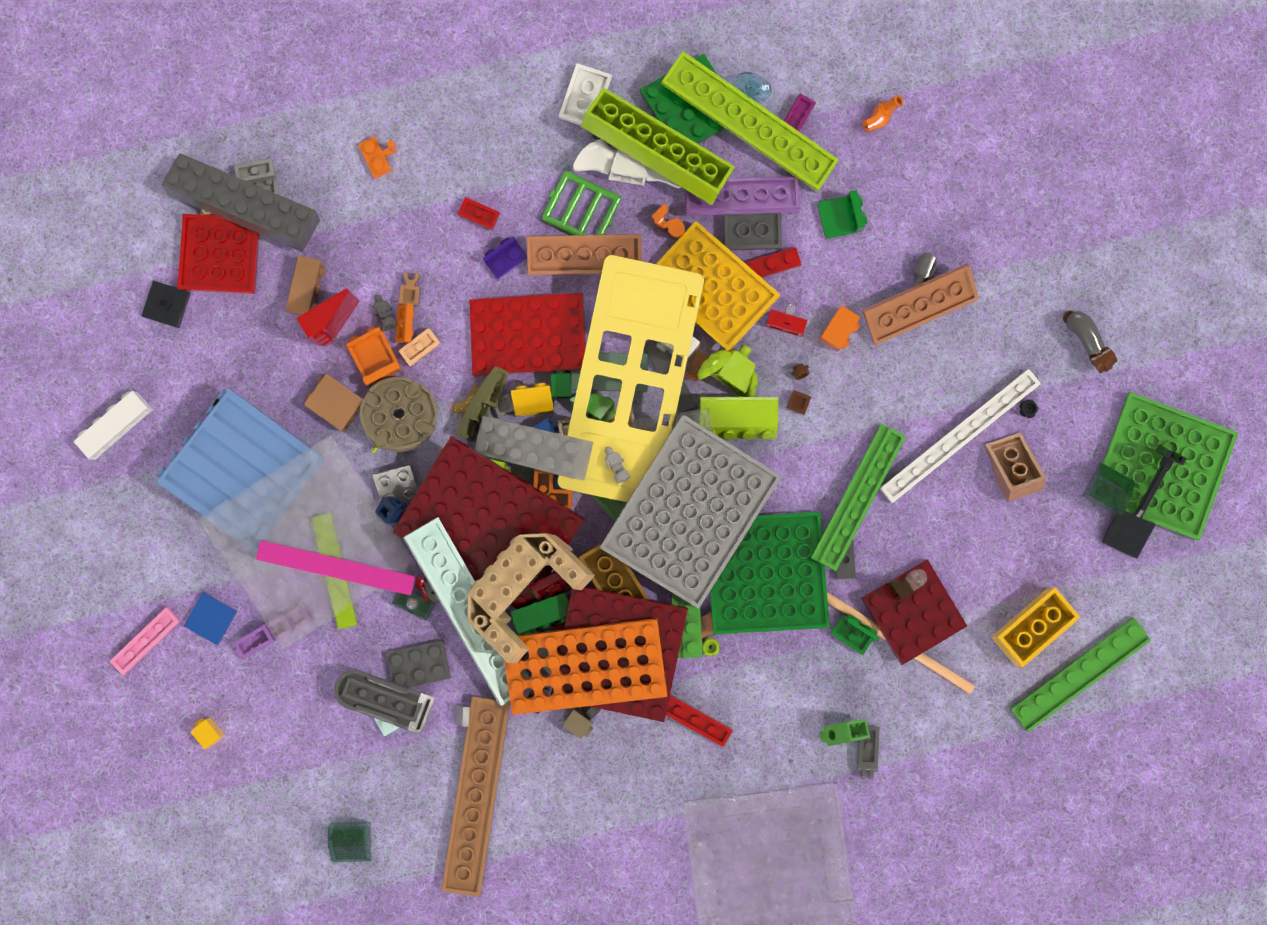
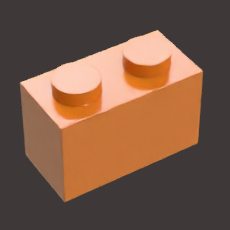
(840, 328)

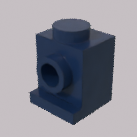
(394, 507)

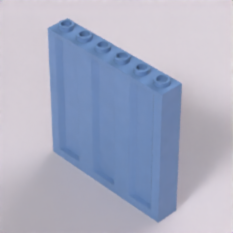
(228, 453)

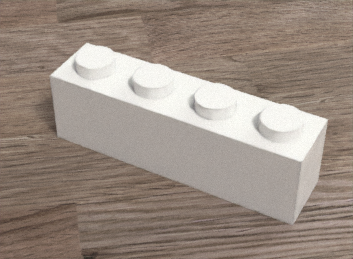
(112, 425)

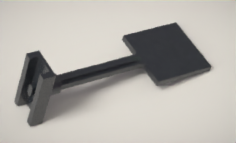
(1130, 531)

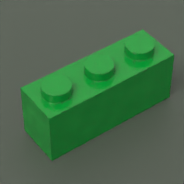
(540, 615)

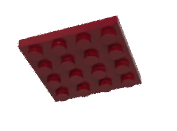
(916, 620)

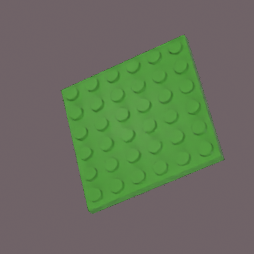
(1187, 489)

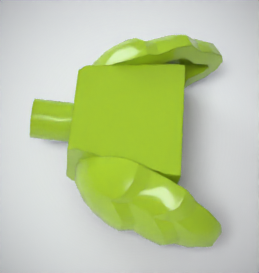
(732, 370)

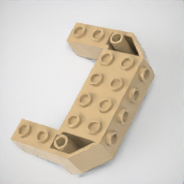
(509, 577)

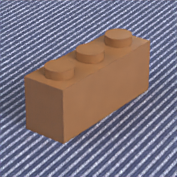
(305, 285)

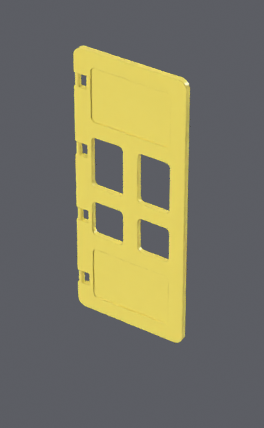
(647, 305)

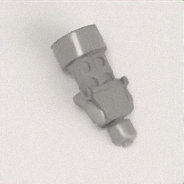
(614, 461)

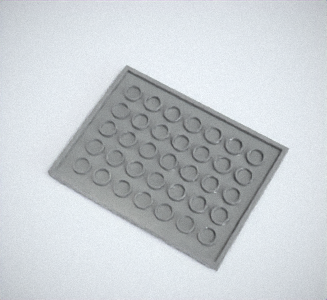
(690, 511)

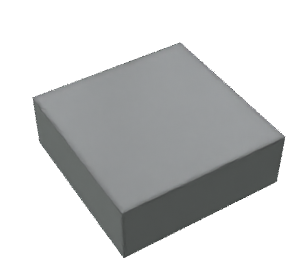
(504, 406)
(462, 715)

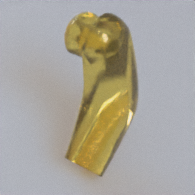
(462, 406)

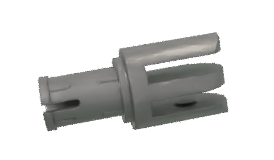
(925, 268)

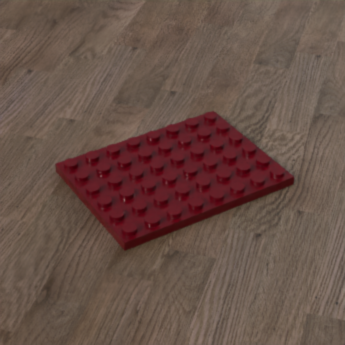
(485, 510)

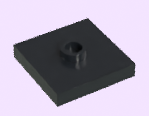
(166, 304)

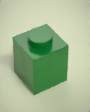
(561, 384)

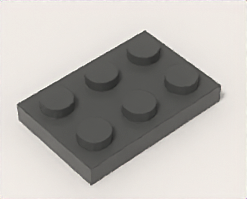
(753, 231)
(419, 664)

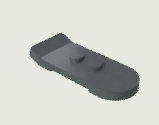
(383, 700)

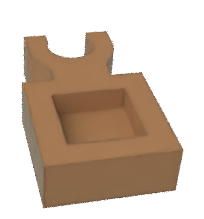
(410, 292)

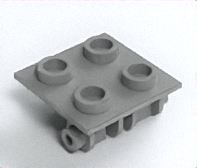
(396, 483)

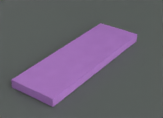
(749, 197)

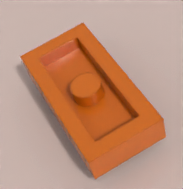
(404, 323)

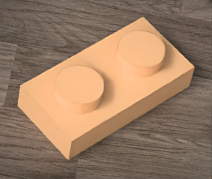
(419, 347)

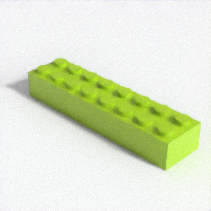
(657, 146)

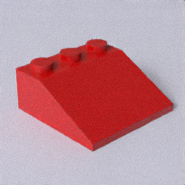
(328, 318)

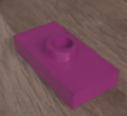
(799, 112)

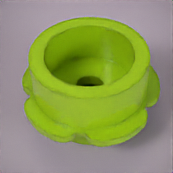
(715, 646)

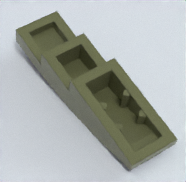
(485, 398)

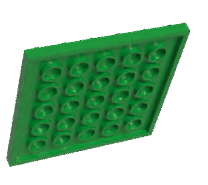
(773, 579)

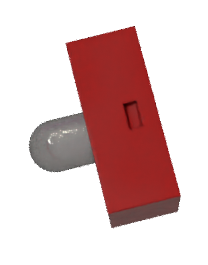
(787, 321)

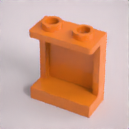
(373, 356)

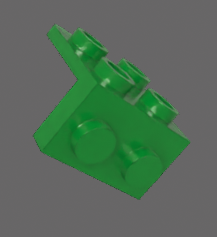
(842, 215)
(853, 634)

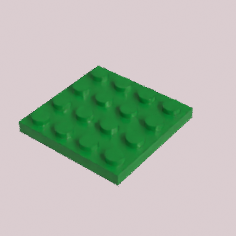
(678, 113)

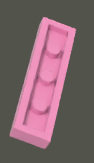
(145, 641)

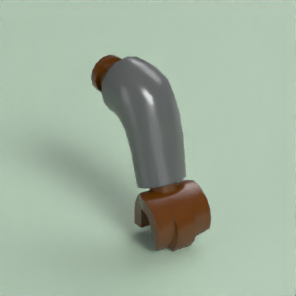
(1088, 333)

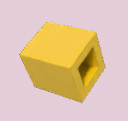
(207, 732)

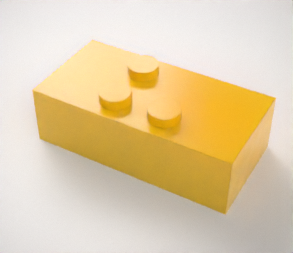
(1035, 627)

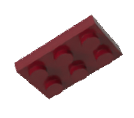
(550, 586)

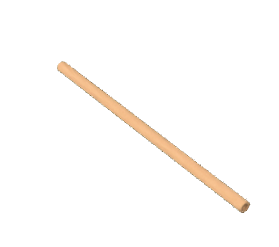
(922, 658)

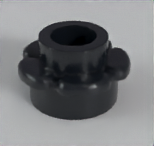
(1023, 408)

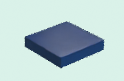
(210, 618)

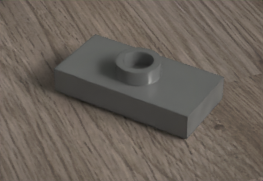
(847, 566)

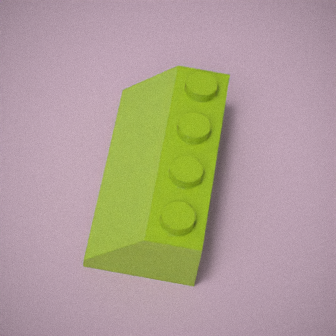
(743, 417)

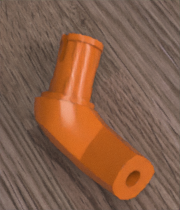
(882, 113)

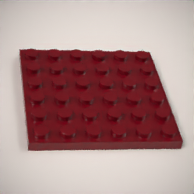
(603, 607)

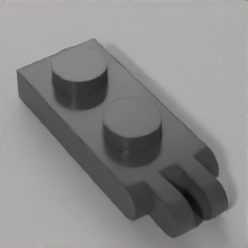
(868, 753)

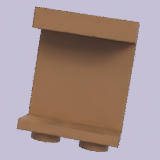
(334, 402)

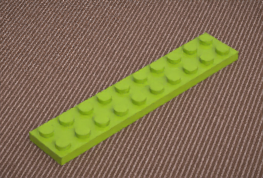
(749, 121)

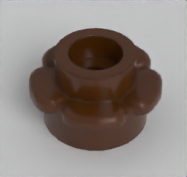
(800, 371)

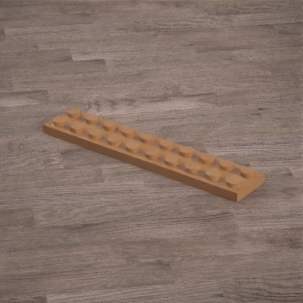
(475, 797)

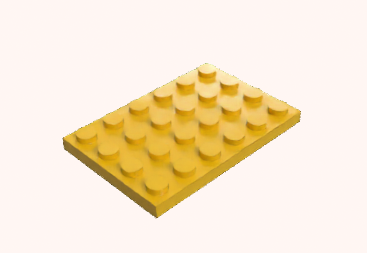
(731, 292)

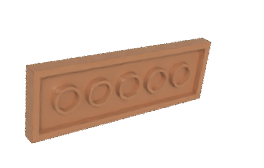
(578, 252)
(920, 304)

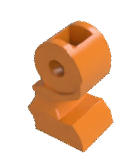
(674, 226)

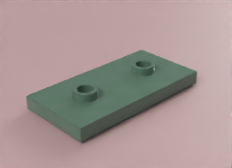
(605, 383)

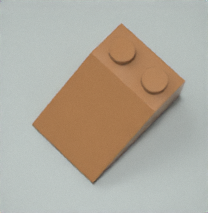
(1015, 467)

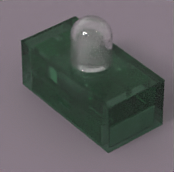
(414, 604)

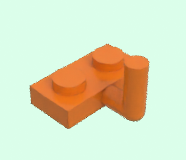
(376, 156)

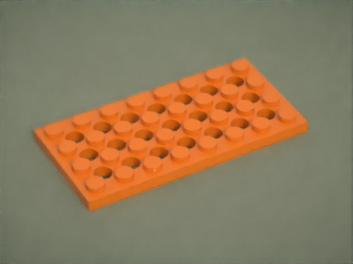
(598, 694)

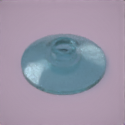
(753, 86)

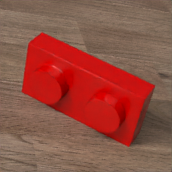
(478, 213)

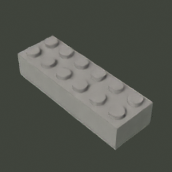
(534, 448)

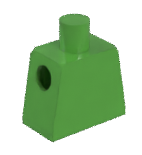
(841, 732)

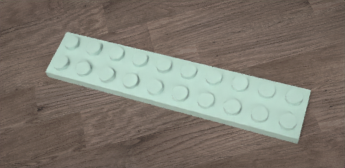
(451, 585)

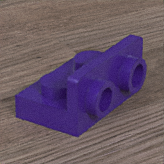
(504, 257)

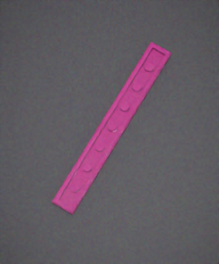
(335, 567)

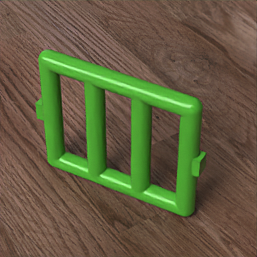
(582, 184)

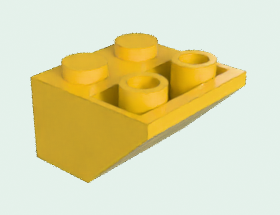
(532, 400)

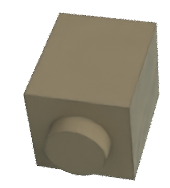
(578, 724)

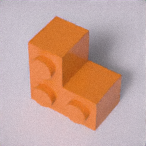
(545, 482)

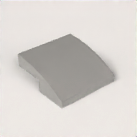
(259, 173)

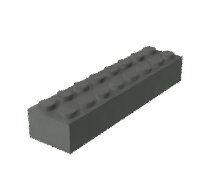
(241, 202)

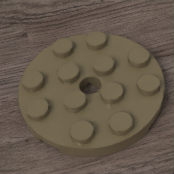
(396, 433)

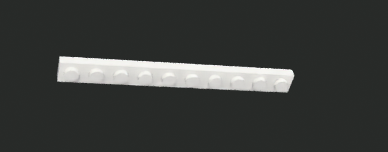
(960, 436)

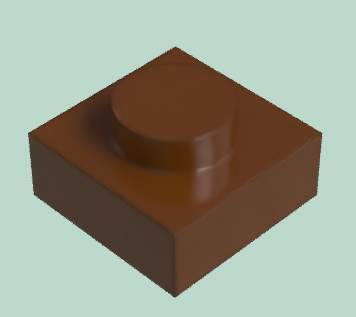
(798, 402)

